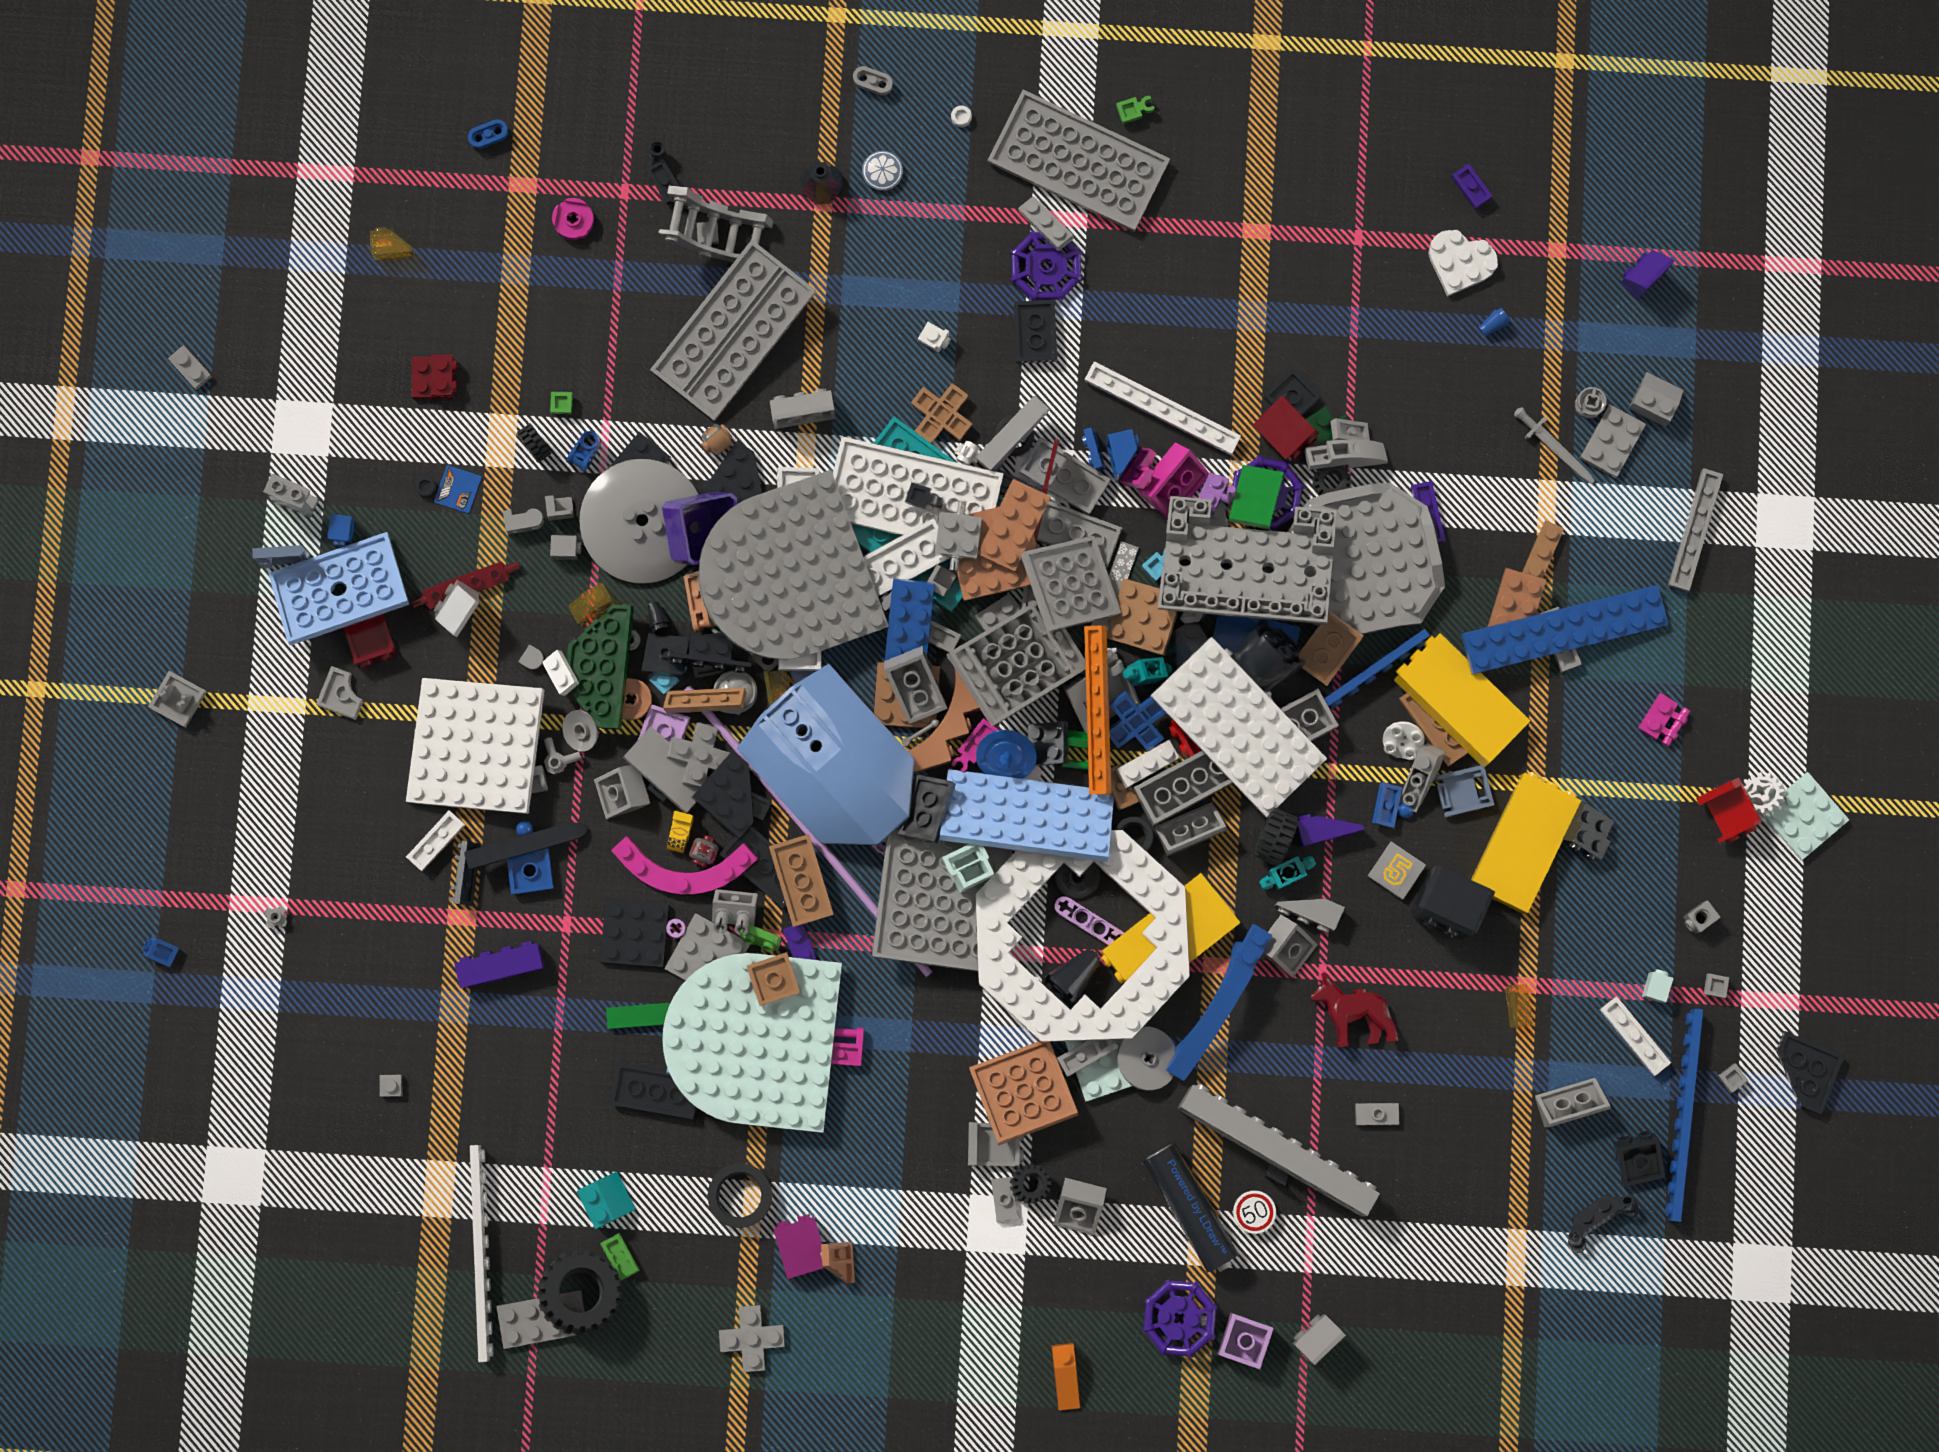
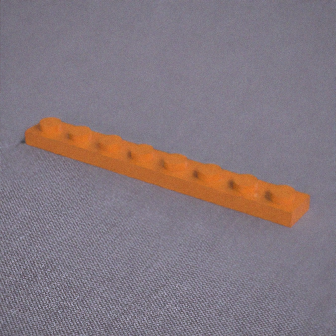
(1097, 709)

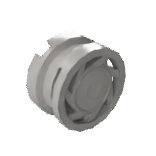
(1590, 402)

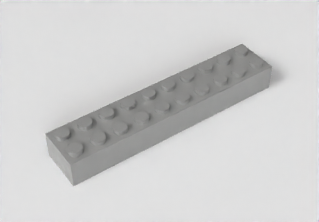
(1200, 776)
(1279, 1151)

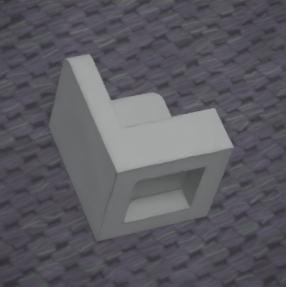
(559, 508)
(943, 579)

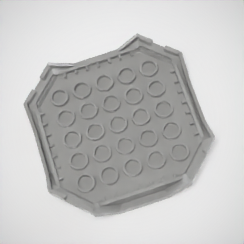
(1383, 557)

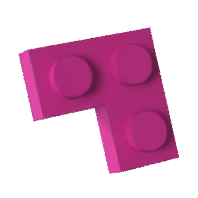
(1138, 473)

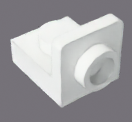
(934, 337)

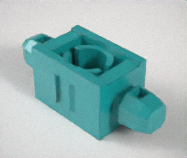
(1147, 671)
(1268, 882)

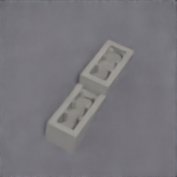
(1011, 435)

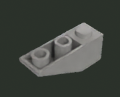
(1421, 775)
(1317, 911)

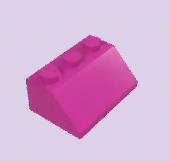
(1175, 475)

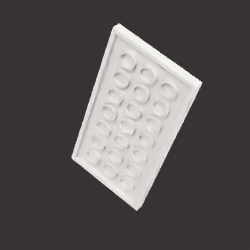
(878, 478)
(1238, 727)

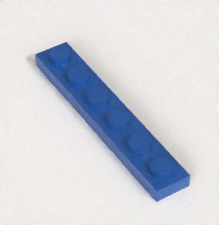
(1382, 665)

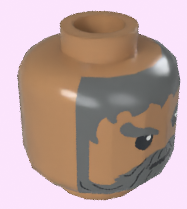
(716, 439)

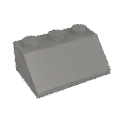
(802, 408)

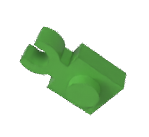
(1131, 109)

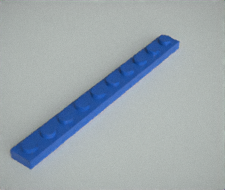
(1685, 1107)

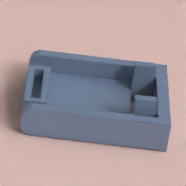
(280, 555)
(1460, 793)

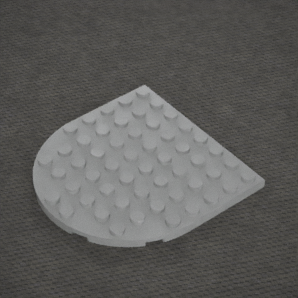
(789, 573)

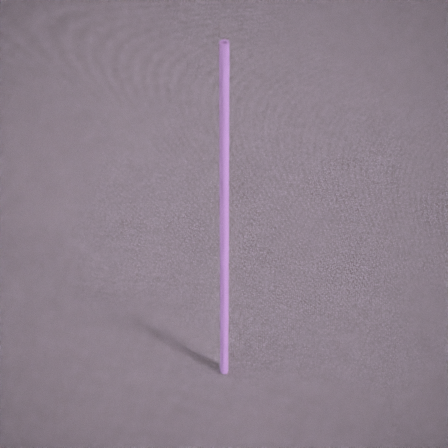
(821, 847)

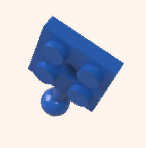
(540, 859)

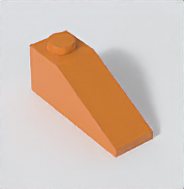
(1065, 1376)

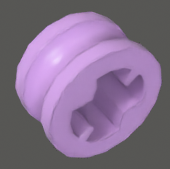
(676, 922)

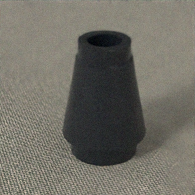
(657, 619)

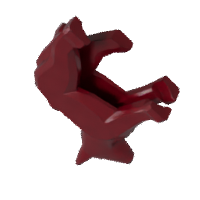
(1352, 1007)

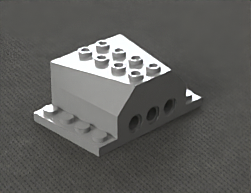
(1016, 663)

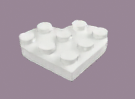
(1461, 262)

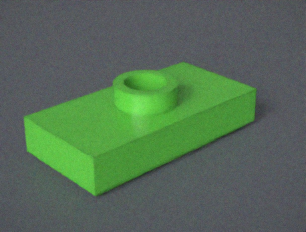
(619, 1256)

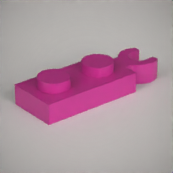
(969, 747)

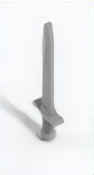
(1552, 444)

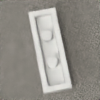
(1147, 764)
(435, 841)

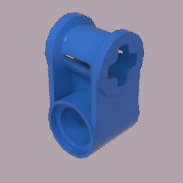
(584, 452)

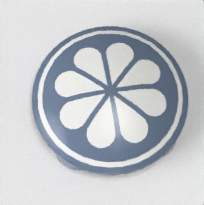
(882, 170)

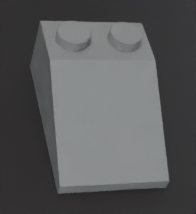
(915, 684)

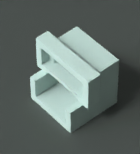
(968, 866)

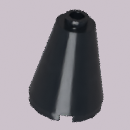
(1073, 977)

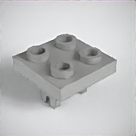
(177, 699)

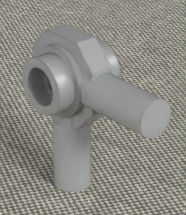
(555, 762)

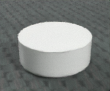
(961, 116)

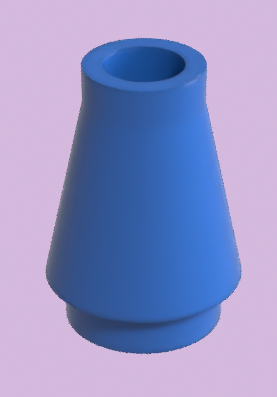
(1496, 321)

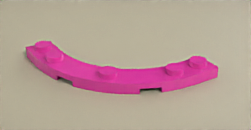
(682, 882)

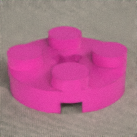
(580, 228)

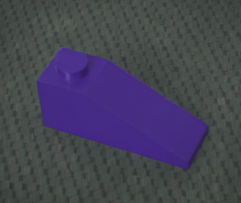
(1320, 829)

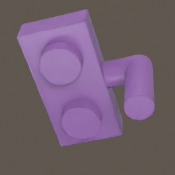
(1215, 488)

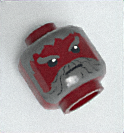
(704, 851)

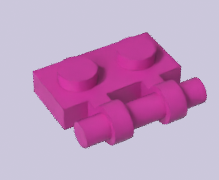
(1657, 717)

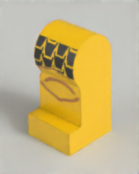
(680, 831)

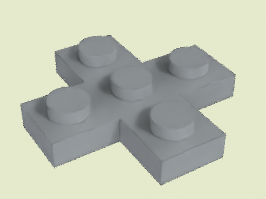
(697, 755)
(751, 1338)

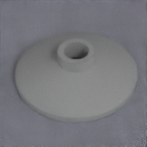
(575, 735)

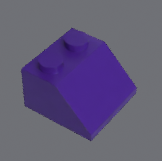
(1646, 273)

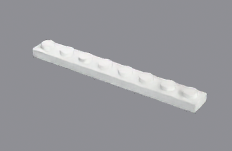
(1162, 408)

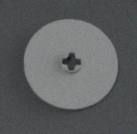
(1131, 1058)

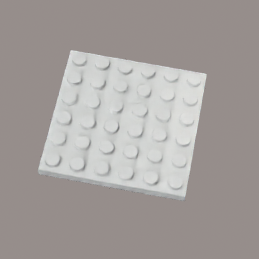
(475, 745)

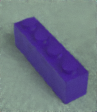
(500, 965)

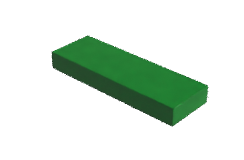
(636, 1015)

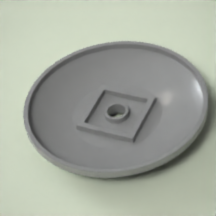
(610, 516)

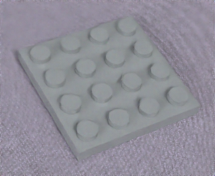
(1070, 583)

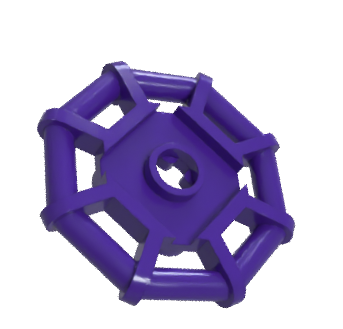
(1043, 277)
(1297, 488)
(1192, 1319)

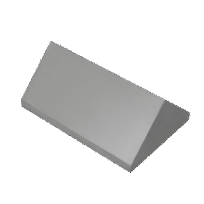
(1190, 829)
(1571, 1102)

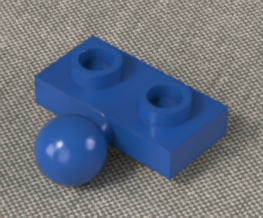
(1388, 806)

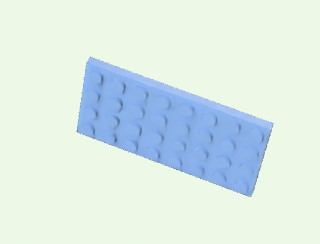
(1028, 816)

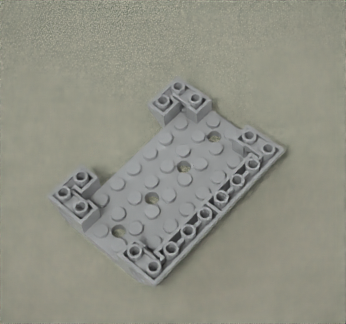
(1245, 587)

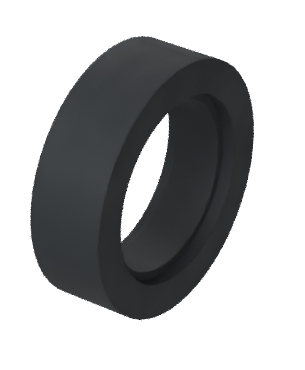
(714, 1201)

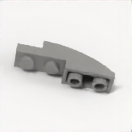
(1346, 452)

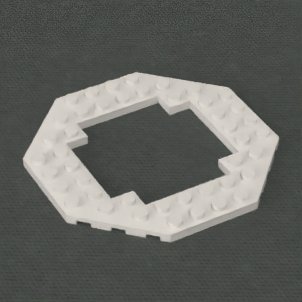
(1136, 999)

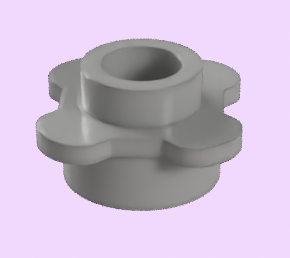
(280, 921)

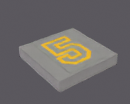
(1396, 870)

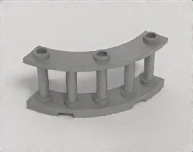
(714, 211)

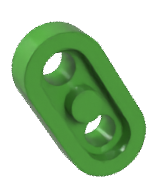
(759, 937)

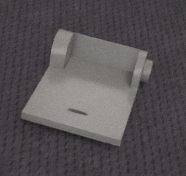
(1116, 685)

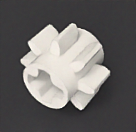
(967, 453)

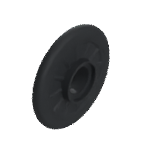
(1079, 889)

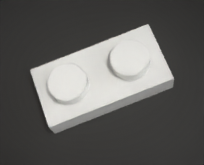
(560, 672)

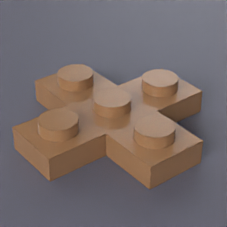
(941, 413)

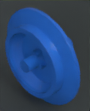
(1006, 754)

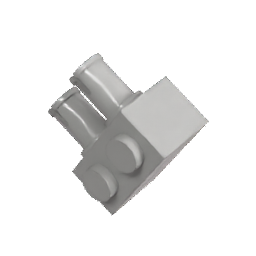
(734, 908)

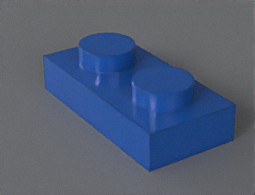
(1091, 441)

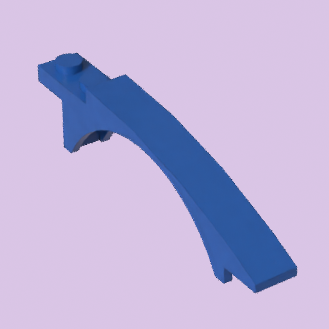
(1239, 972)

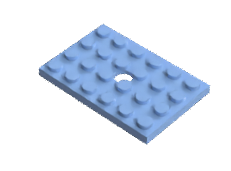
(306, 588)

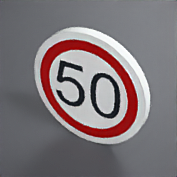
(1254, 1212)

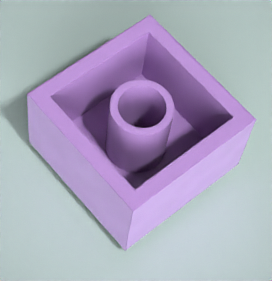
(1245, 1340)

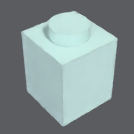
(1657, 986)

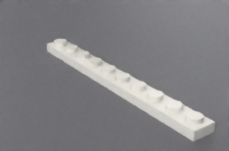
(481, 1262)

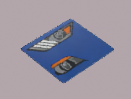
(457, 489)

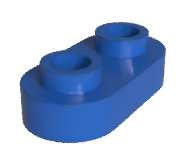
(487, 132)

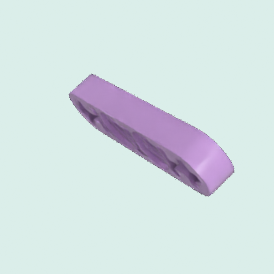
(1091, 921)

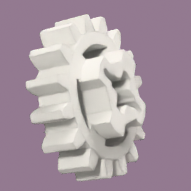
(1768, 787)

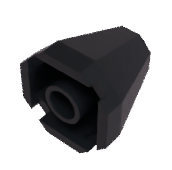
(821, 183)

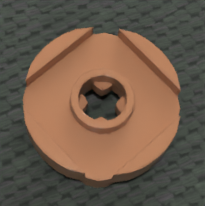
(642, 701)

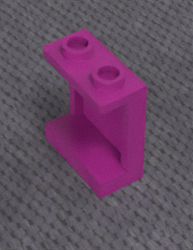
(799, 1246)

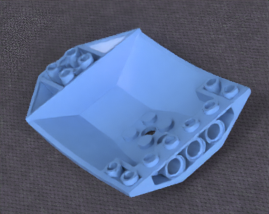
(858, 780)

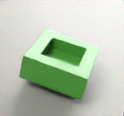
(561, 402)

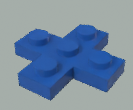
(1136, 721)

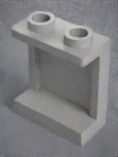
(291, 495)
(985, 1151)

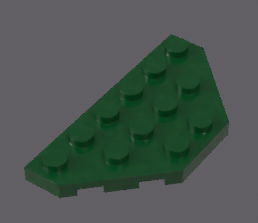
(601, 665)

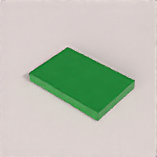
(1256, 497)

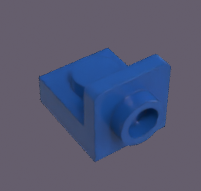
(160, 951)

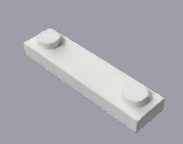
(1635, 1036)

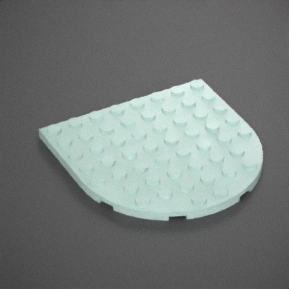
(749, 1059)

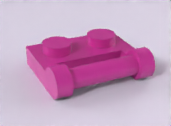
(848, 1053)

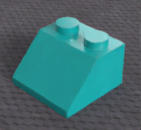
(606, 1200)

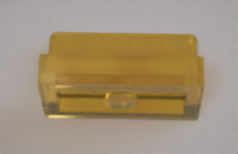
(776, 684)
(1518, 1006)

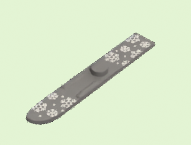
(1119, 571)

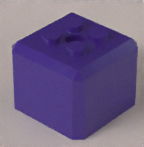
(678, 516)

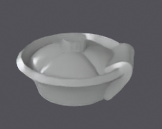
(738, 680)

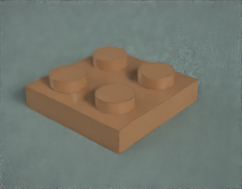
(773, 979)

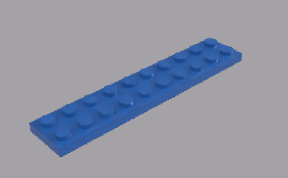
(1564, 629)

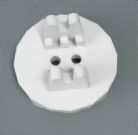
(1395, 735)

